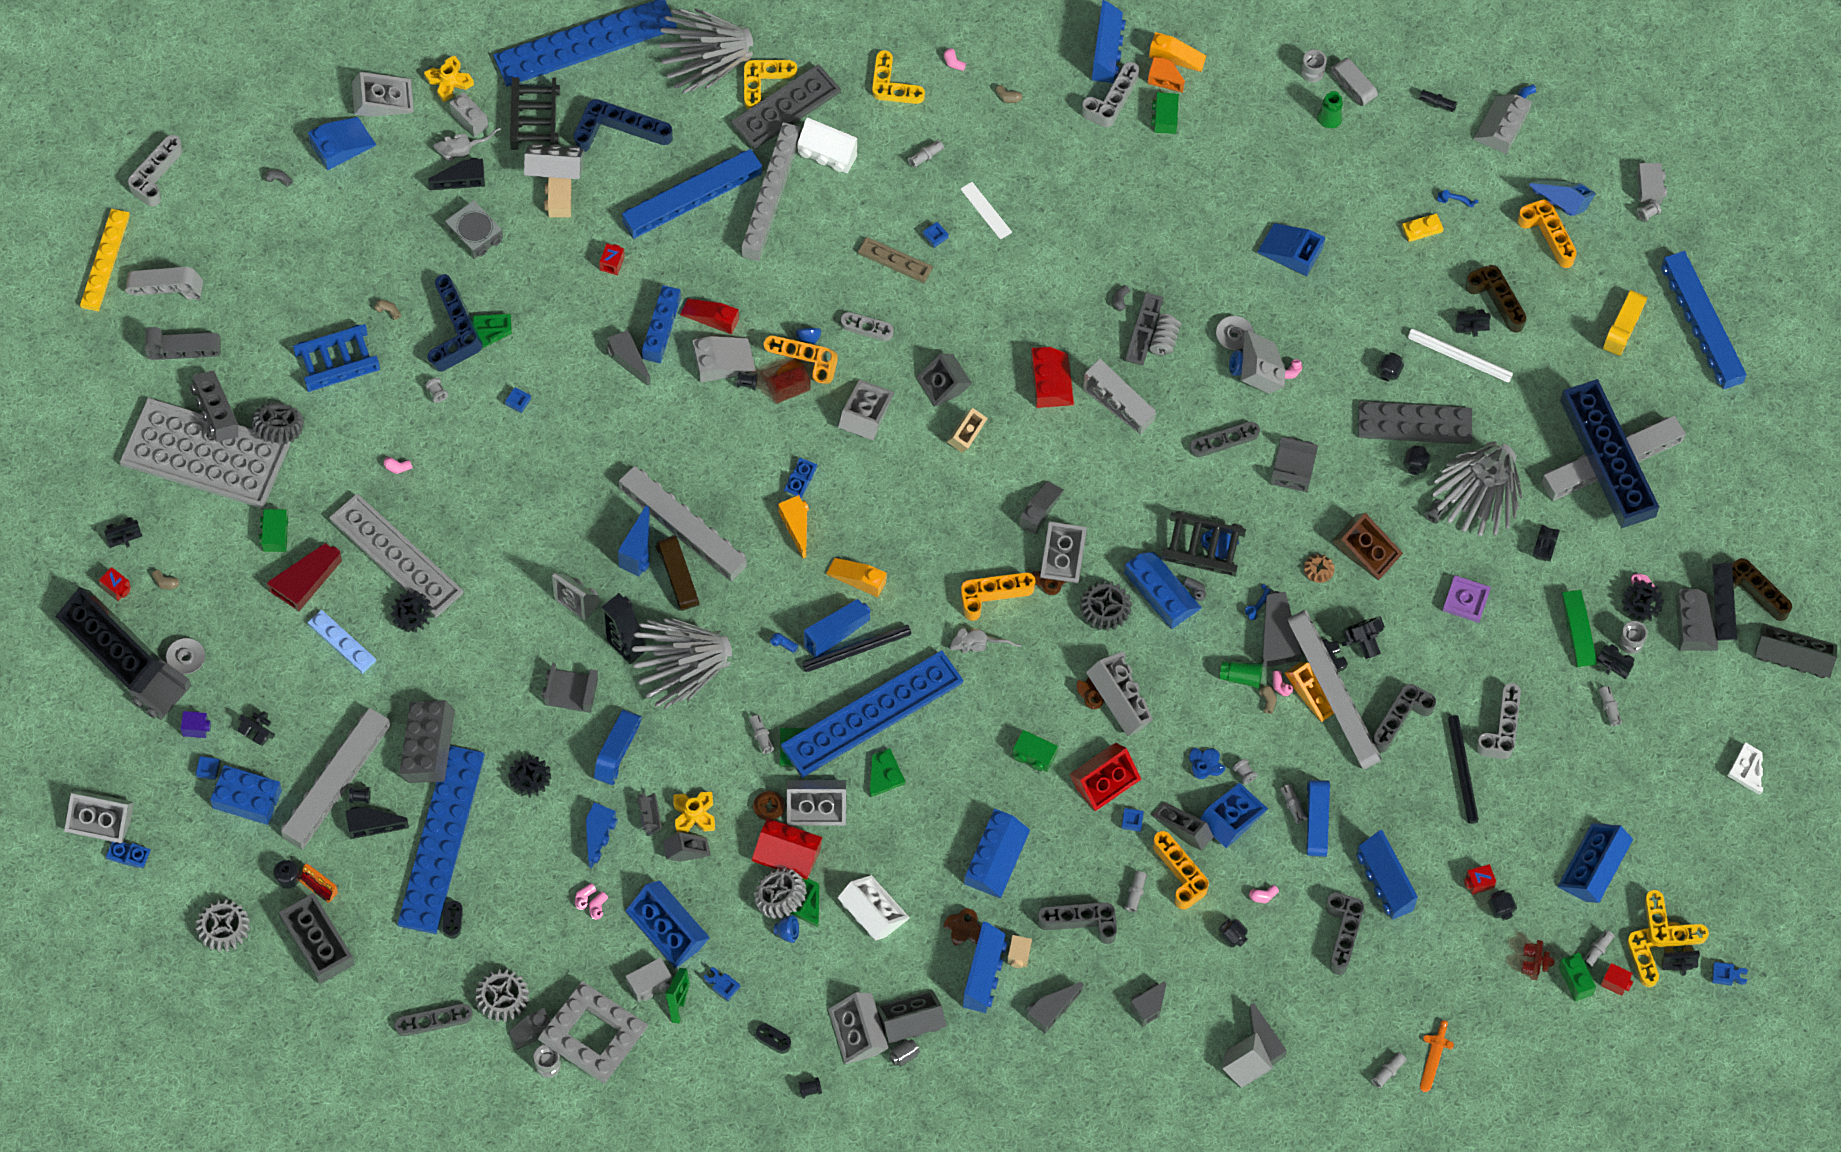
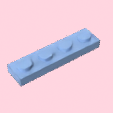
(341, 641)

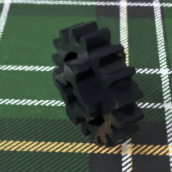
(1650, 597)
(405, 620)
(522, 780)

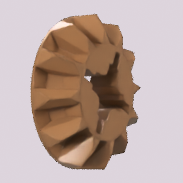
(1324, 574)

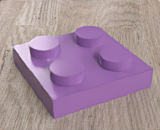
(1466, 599)

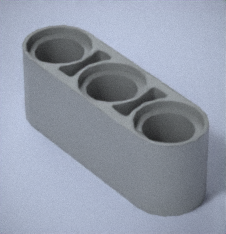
(1354, 81)

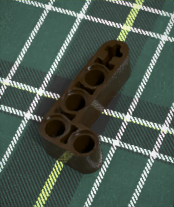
(1514, 316)
(677, 572)
(1778, 610)

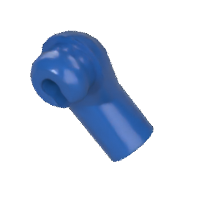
(1528, 90)
(779, 639)

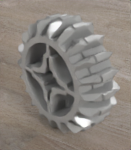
(782, 897)
(212, 938)
(489, 986)

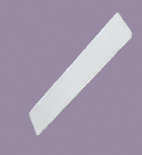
(986, 210)

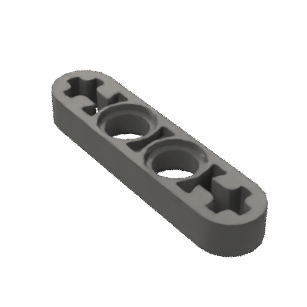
(1225, 441)
(433, 1016)

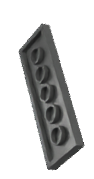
(786, 106)
(1415, 423)

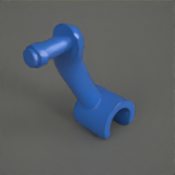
(1443, 197)
(1251, 610)

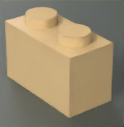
(559, 197)
(967, 430)

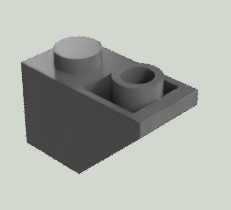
(1149, 1004)

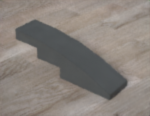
(1144, 329)

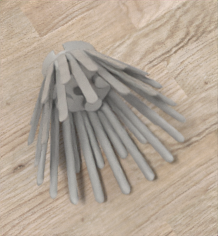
(726, 44)
(1490, 469)
(700, 650)

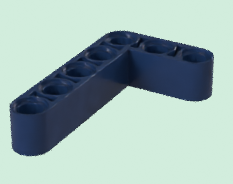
(619, 123)
(460, 318)

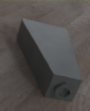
(1279, 640)

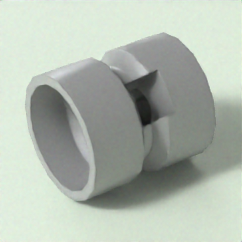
(1313, 66)
(1633, 637)
(545, 1057)

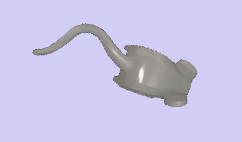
(458, 146)
(974, 640)

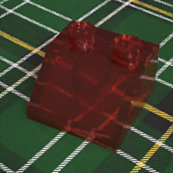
(787, 380)

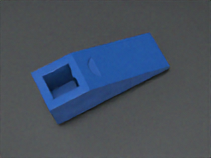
(598, 825)

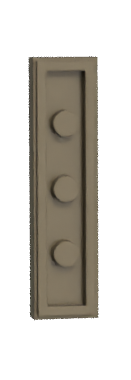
(895, 260)

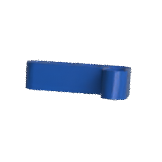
(616, 746)
(1318, 817)

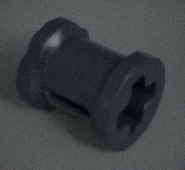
(747, 380)
(359, 794)
(810, 1087)

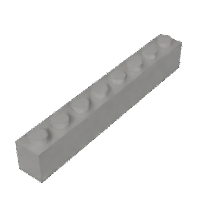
(771, 192)
(1644, 444)
(683, 523)
(335, 779)

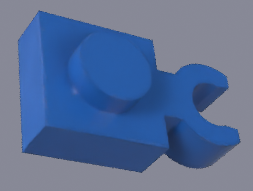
(1725, 974)
(723, 986)

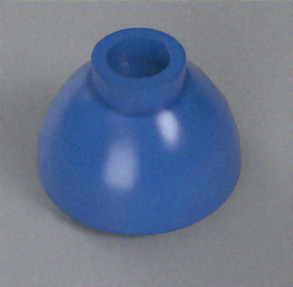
(808, 335)
(1235, 363)
(787, 928)

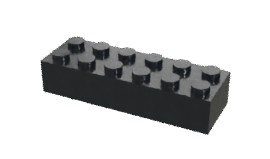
(110, 640)

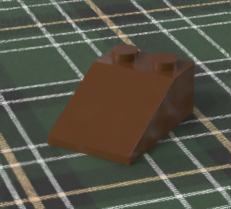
(1367, 545)

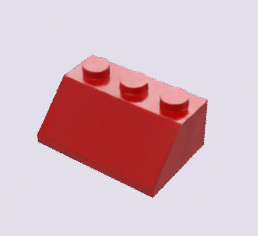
(1051, 377)
(1105, 776)
(787, 848)

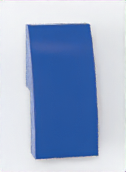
(801, 477)
(127, 854)

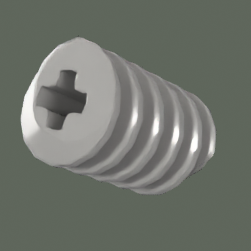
(1165, 335)

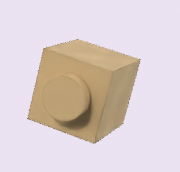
(1019, 951)

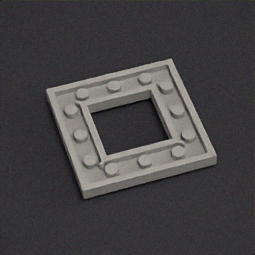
(596, 1065)

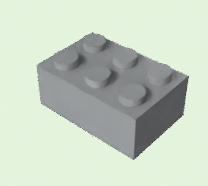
(553, 161)

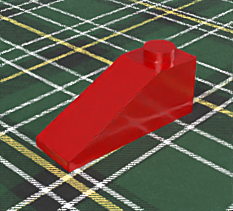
(712, 314)

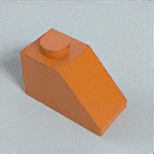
(1165, 75)

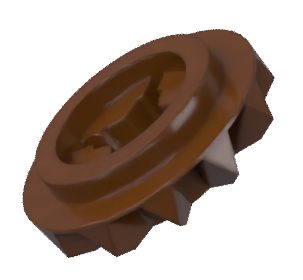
(763, 800)

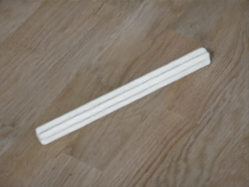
(1460, 355)

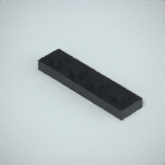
(1724, 601)

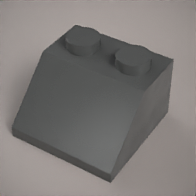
(944, 379)

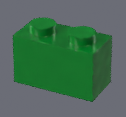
(1166, 113)
(274, 530)
(1034, 751)
(1577, 977)

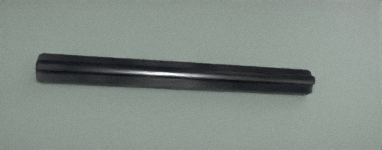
(856, 648)
(1463, 769)

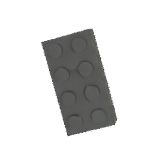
(427, 741)
(316, 938)

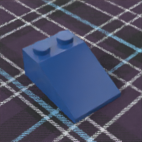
(340, 141)
(634, 551)
(1233, 814)

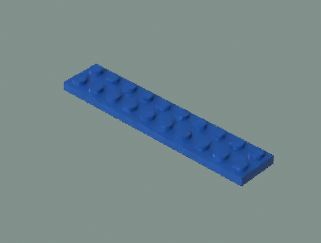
(584, 42)
(871, 714)
(441, 842)

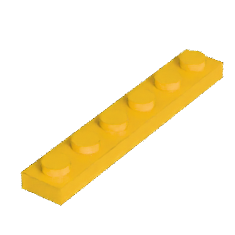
(105, 260)

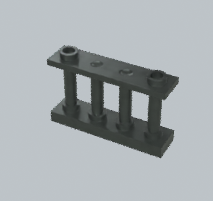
(518, 105)
(1209, 562)

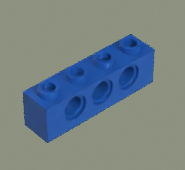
(661, 324)

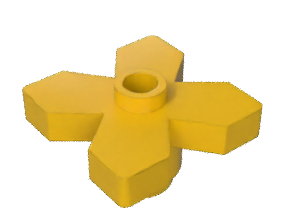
(449, 77)
(694, 812)

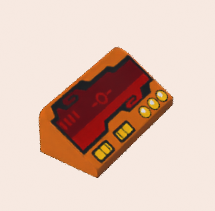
(318, 883)

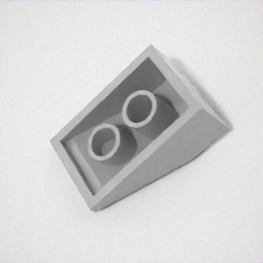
(381, 95)
(722, 357)
(1262, 363)
(865, 409)
(1063, 552)
(574, 595)

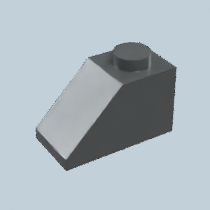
(686, 847)
(529, 1028)

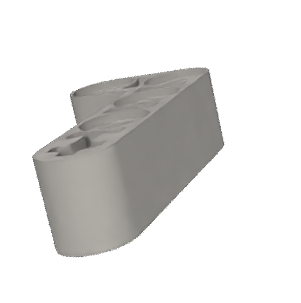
(1115, 94)
(170, 151)
(165, 281)
(1504, 721)

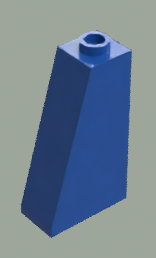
(835, 627)

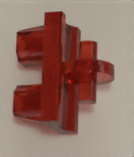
(1533, 968)

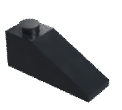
(461, 175)
(369, 822)

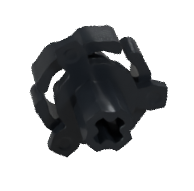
(1365, 634)

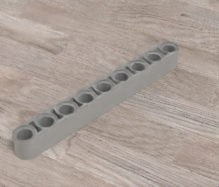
(1334, 689)

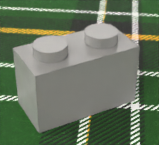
(469, 114)
(1650, 182)
(649, 980)

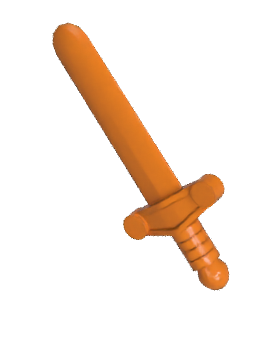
(1438, 1043)

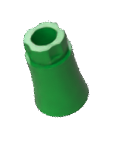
(1331, 111)
(1242, 673)

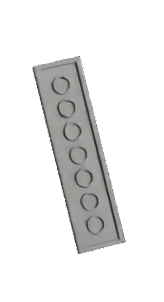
(395, 554)

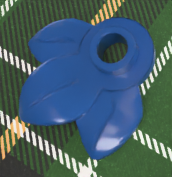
(1222, 546)
(1207, 761)

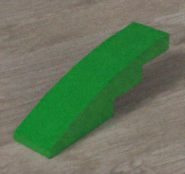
(1579, 628)

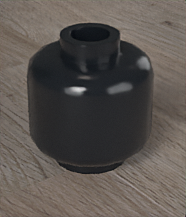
(1390, 367)
(1416, 460)
(286, 874)
(1502, 905)
(1233, 932)

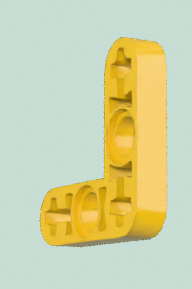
(761, 73)
(885, 83)
(1668, 931)
(1644, 949)

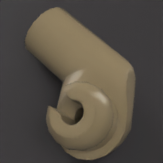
(1008, 96)
(388, 306)
(166, 583)
(1268, 693)

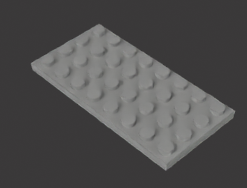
(179, 448)

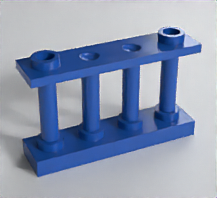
(348, 370)

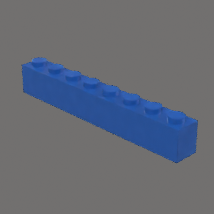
(691, 193)
(1703, 320)

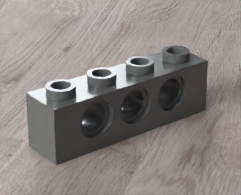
(214, 406)

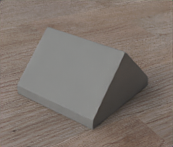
(1247, 1061)

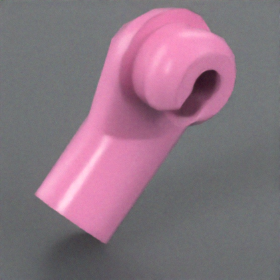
(951, 60)
(1294, 369)
(396, 467)
(1639, 577)
(1279, 686)
(582, 896)
(1263, 896)
(595, 905)

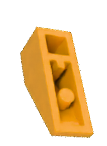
(1176, 51)
(795, 519)
(858, 575)
(1308, 688)

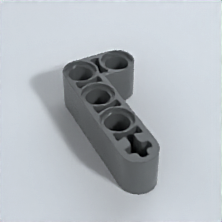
(180, 345)
(1398, 719)
(1077, 921)
(1345, 935)

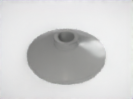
(1229, 326)
(186, 648)

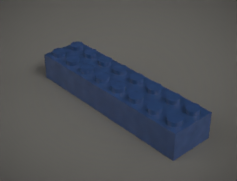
(1609, 453)

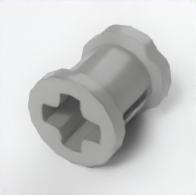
(1649, 210)
(436, 390)
(1245, 771)

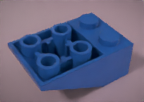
(1570, 196)
(1292, 247)

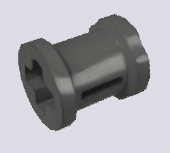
(1433, 514)

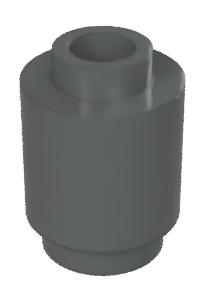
(904, 1052)

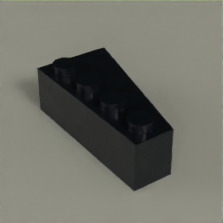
(620, 626)

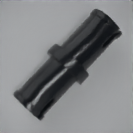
(1438, 100)

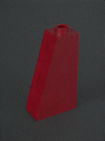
(305, 577)

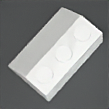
(827, 145)
(872, 907)

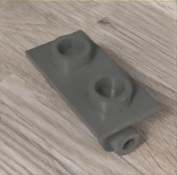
(650, 818)

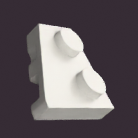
(1748, 768)

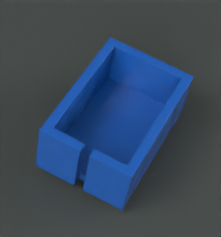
(246, 795)

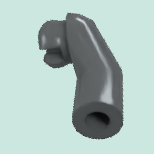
(278, 174)
(1118, 298)
(1197, 587)

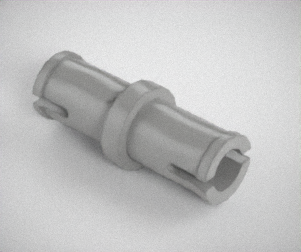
(925, 153)
(1610, 706)
(761, 734)
(1293, 804)
(1135, 891)
(1598, 948)
(1388, 1070)

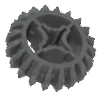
(277, 423)
(1108, 590)

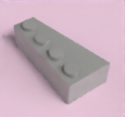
(1118, 397)
(1120, 692)

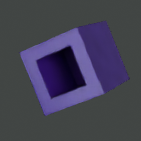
(195, 724)

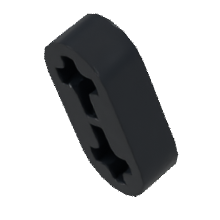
(448, 919)
(775, 1034)

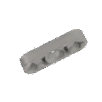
(862, 320)

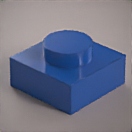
(935, 234)
(518, 400)
(207, 768)
(1132, 819)

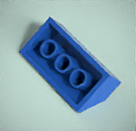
(1107, 43)
(1161, 588)
(997, 854)
(1596, 862)
(1387, 875)
(667, 923)
(984, 968)

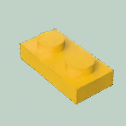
(1422, 227)

